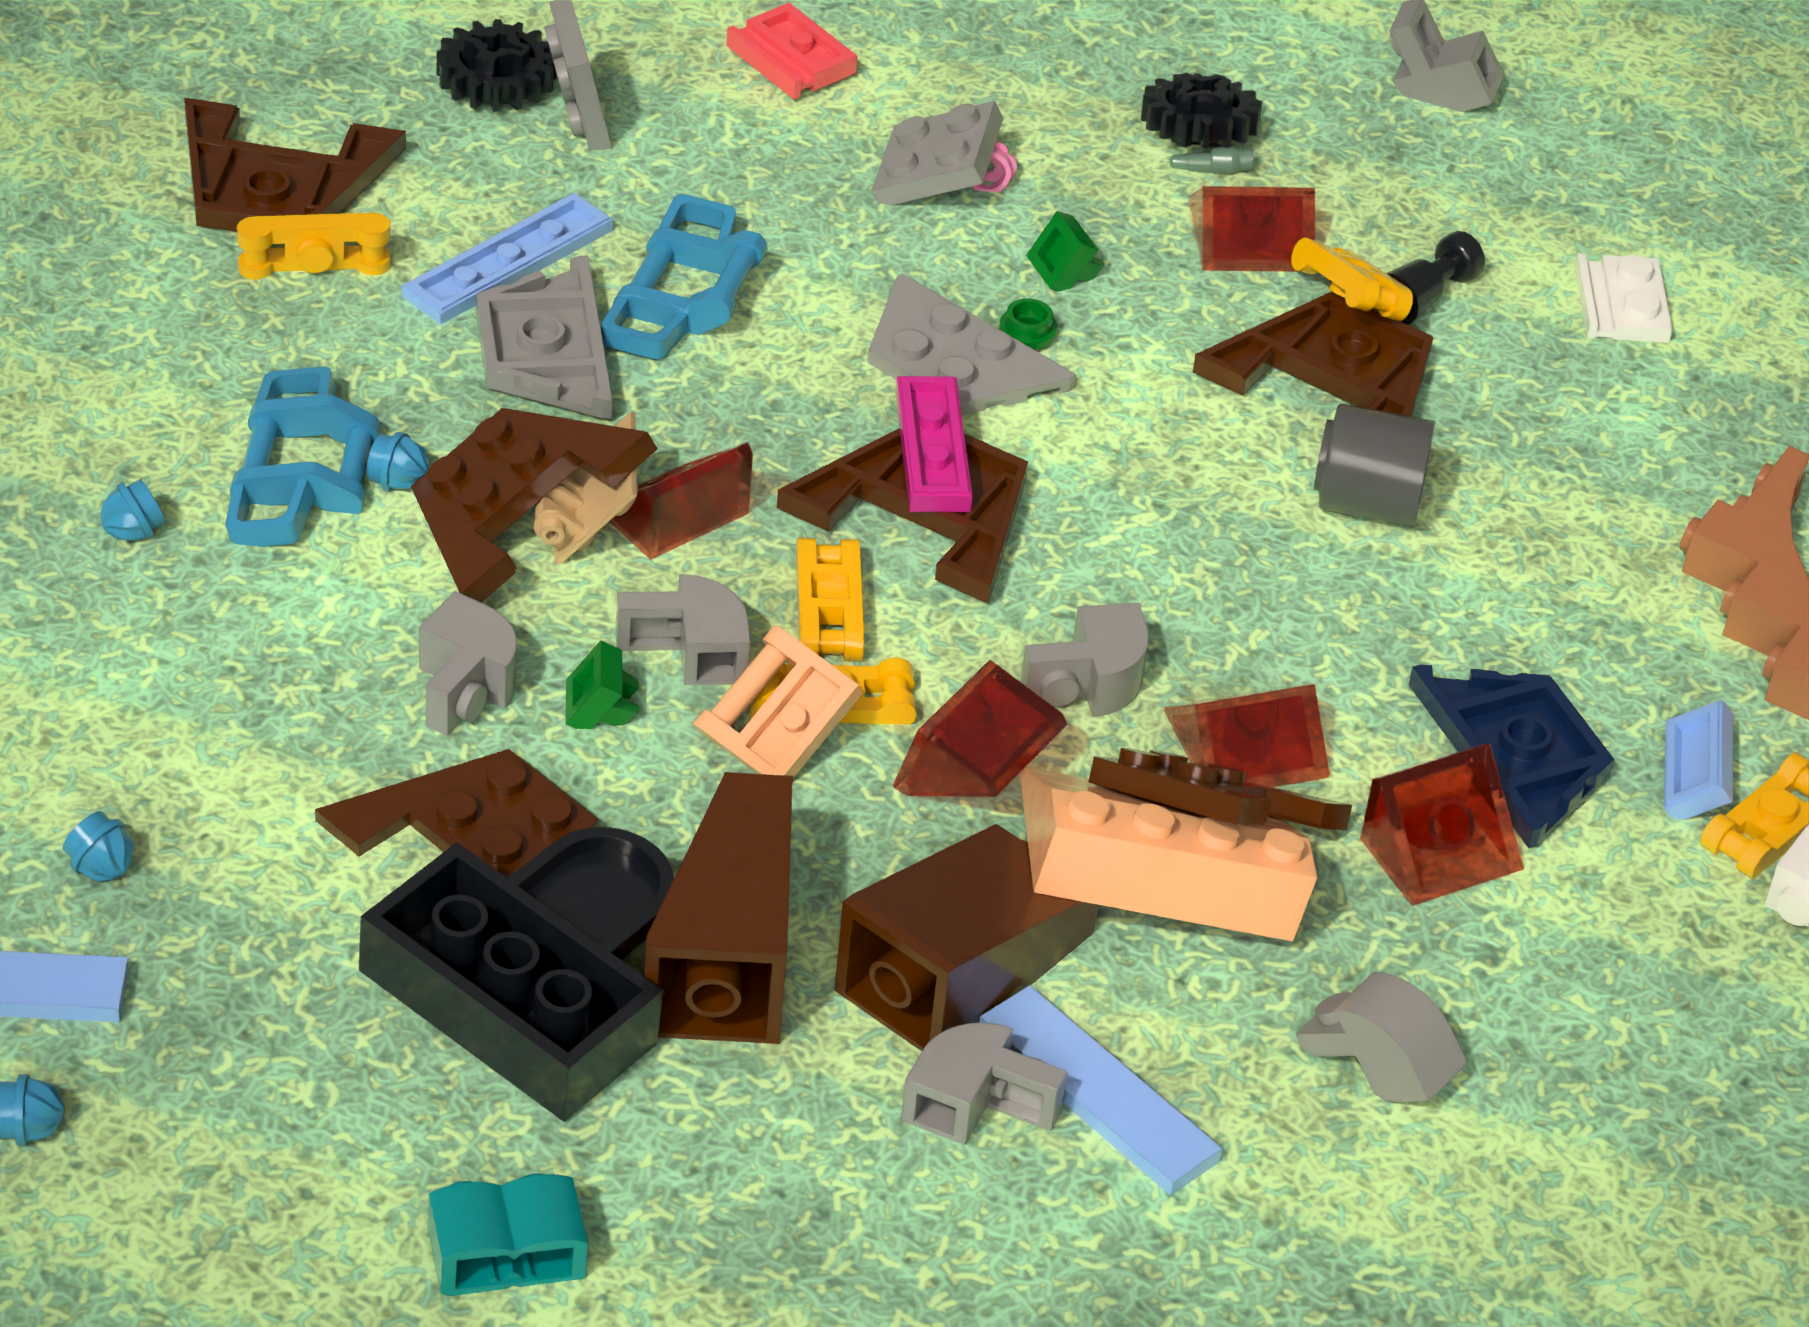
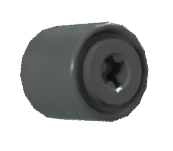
(1373, 464)

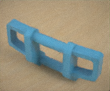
(728, 256)
(304, 481)

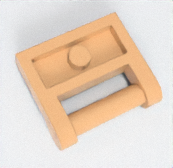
(792, 718)

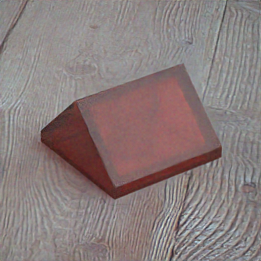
(1251, 226)
(689, 501)
(1265, 733)
(979, 738)
(1441, 825)

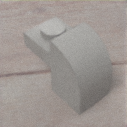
(1444, 73)
(698, 619)
(471, 661)
(1098, 666)
(1394, 1035)
(977, 1070)

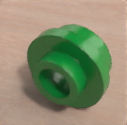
(1030, 323)

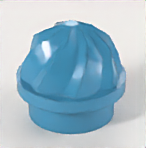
(396, 461)
(131, 512)
(99, 847)
(29, 1109)

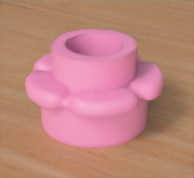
(1002, 172)

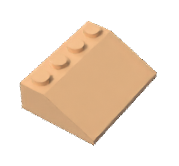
(1164, 859)

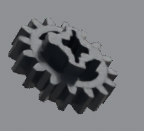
(496, 65)
(1201, 110)

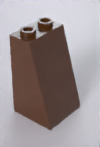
(725, 918)
(953, 936)

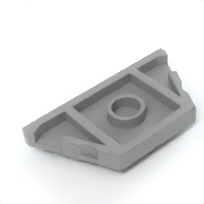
(935, 337)
(546, 340)

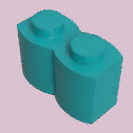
(506, 1234)

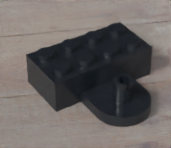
(530, 961)

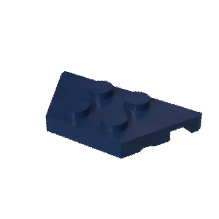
(1537, 737)

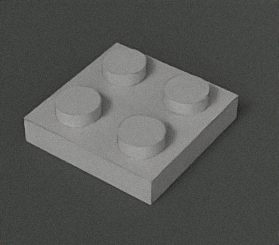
(576, 76)
(938, 153)

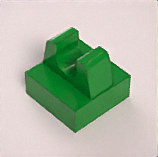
(1064, 253)
(600, 690)

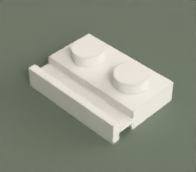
(1623, 298)

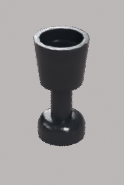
(1456, 258)

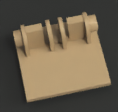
(582, 506)

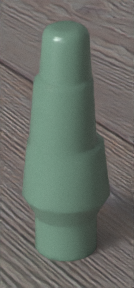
(1217, 161)

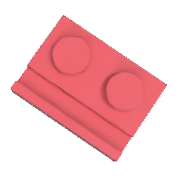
(791, 50)

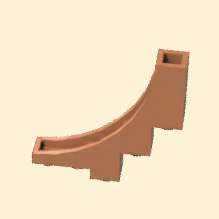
(1754, 560)

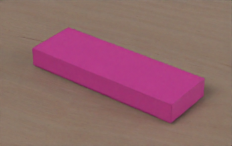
(933, 444)

